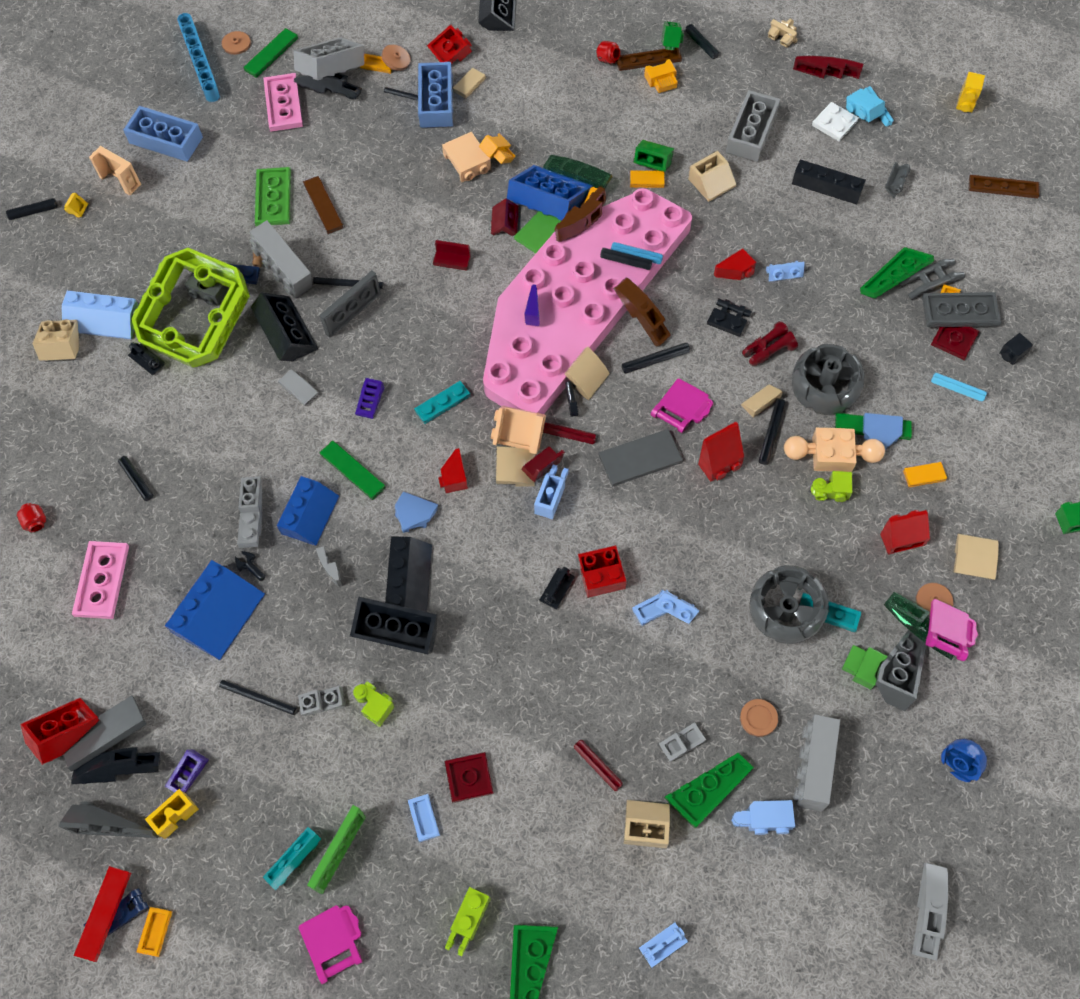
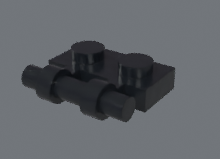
(726, 321)

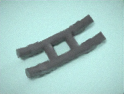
(927, 284)

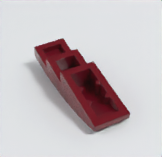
(822, 65)

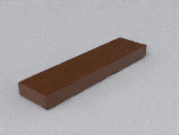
(650, 58)
(1004, 186)
(323, 205)

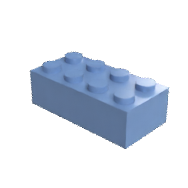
(435, 94)
(163, 133)

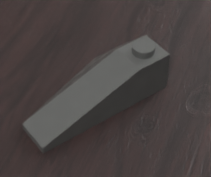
(901, 672)
(95, 821)

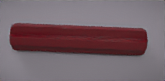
(569, 433)
(598, 765)

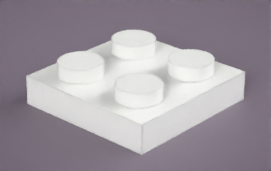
(835, 121)

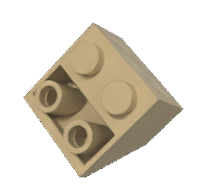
(712, 176)
(57, 340)
(647, 824)

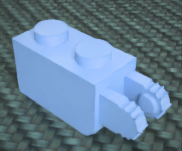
(550, 493)
(767, 816)

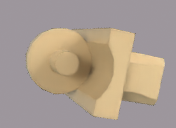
(785, 30)

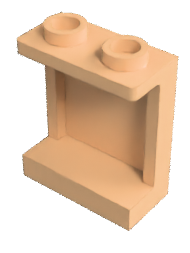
(467, 156)
(109, 163)
(518, 428)

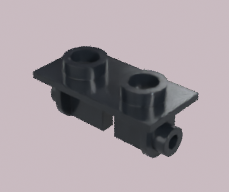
(145, 358)
(557, 587)

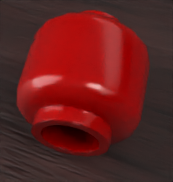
(608, 52)
(31, 517)

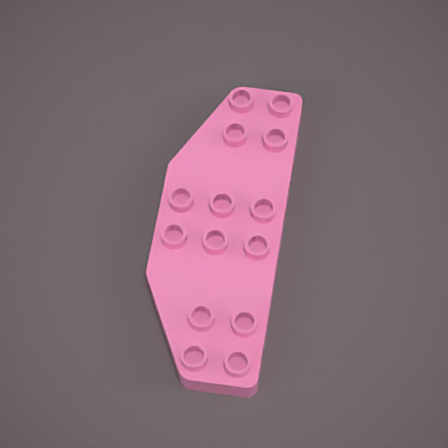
(574, 299)

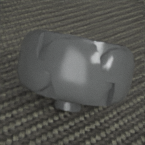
(837, 366)
(810, 617)

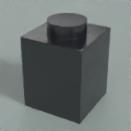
(1015, 349)

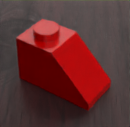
(736, 266)
(453, 474)

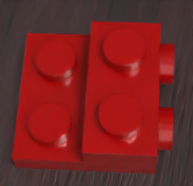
(450, 45)

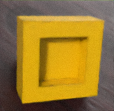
(75, 205)

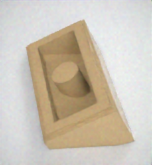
(762, 400)

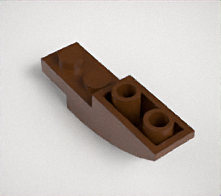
(581, 218)
(644, 309)

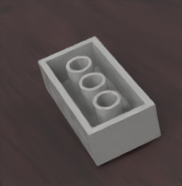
(328, 58)
(752, 125)
(280, 259)
(817, 763)

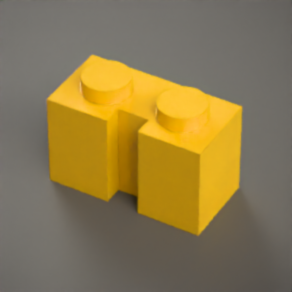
(970, 92)
(166, 816)

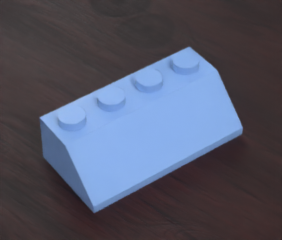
(100, 314)

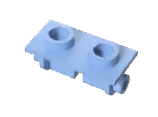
(785, 271)
(676, 607)
(663, 944)

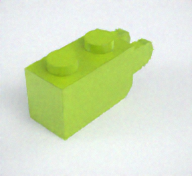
(468, 919)

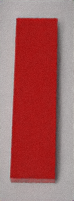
(102, 914)

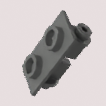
(897, 179)

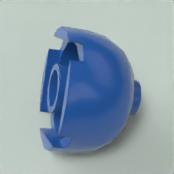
(965, 759)

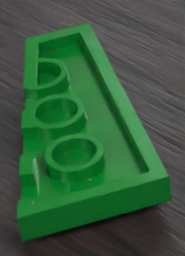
(898, 269)
(702, 795)
(530, 959)

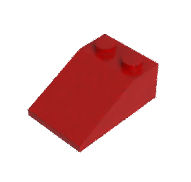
(722, 452)
(58, 730)

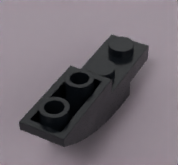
(336, 84)
(116, 762)

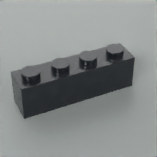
(828, 181)

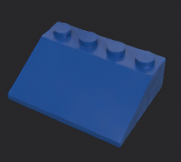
(547, 191)
(214, 610)

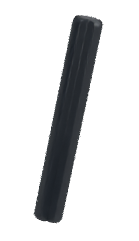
(655, 357)
(772, 432)

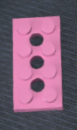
(291, 106)
(109, 588)

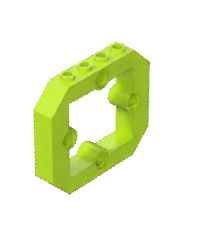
(164, 282)

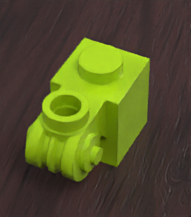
(838, 488)
(378, 705)

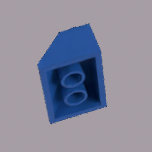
(307, 511)

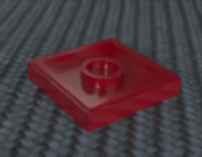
(955, 340)
(468, 777)

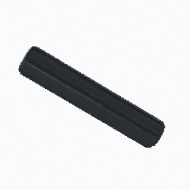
(702, 41)
(31, 209)
(626, 258)
(135, 478)

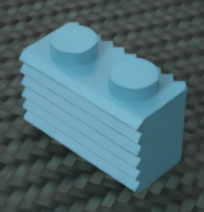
(865, 105)

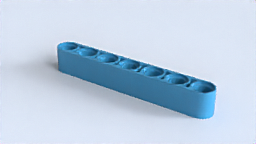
(198, 57)

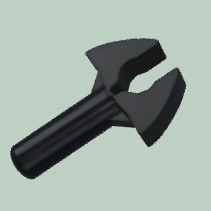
(573, 408)
(249, 565)

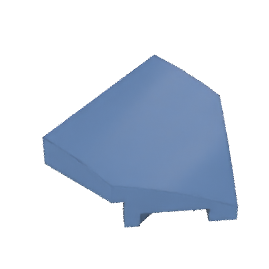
(883, 428)
(414, 511)

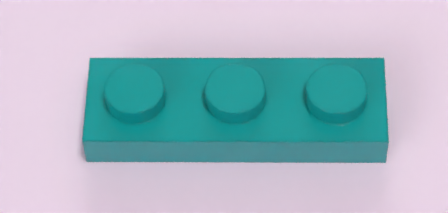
(442, 402)
(837, 614)
(292, 858)

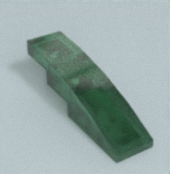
(578, 171)
(914, 619)

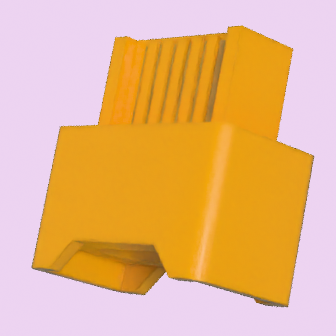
(661, 76)
(497, 148)

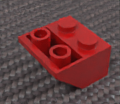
(906, 532)
(602, 571)

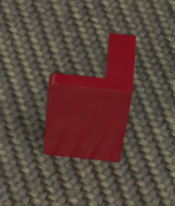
(504, 217)
(452, 255)
(542, 463)

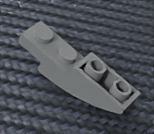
(250, 512)
(932, 911)

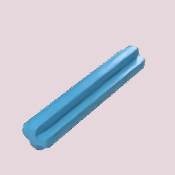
(655, 257)

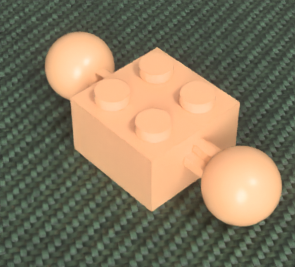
(834, 449)

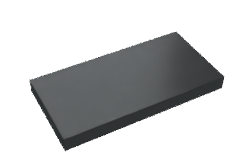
(350, 304)
(961, 309)
(640, 457)
(110, 729)

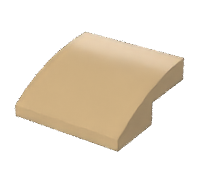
(587, 373)
(509, 466)
(976, 556)

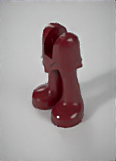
(786, 340)

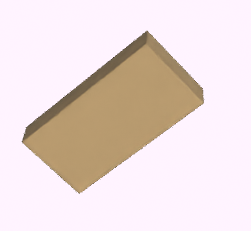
(469, 83)

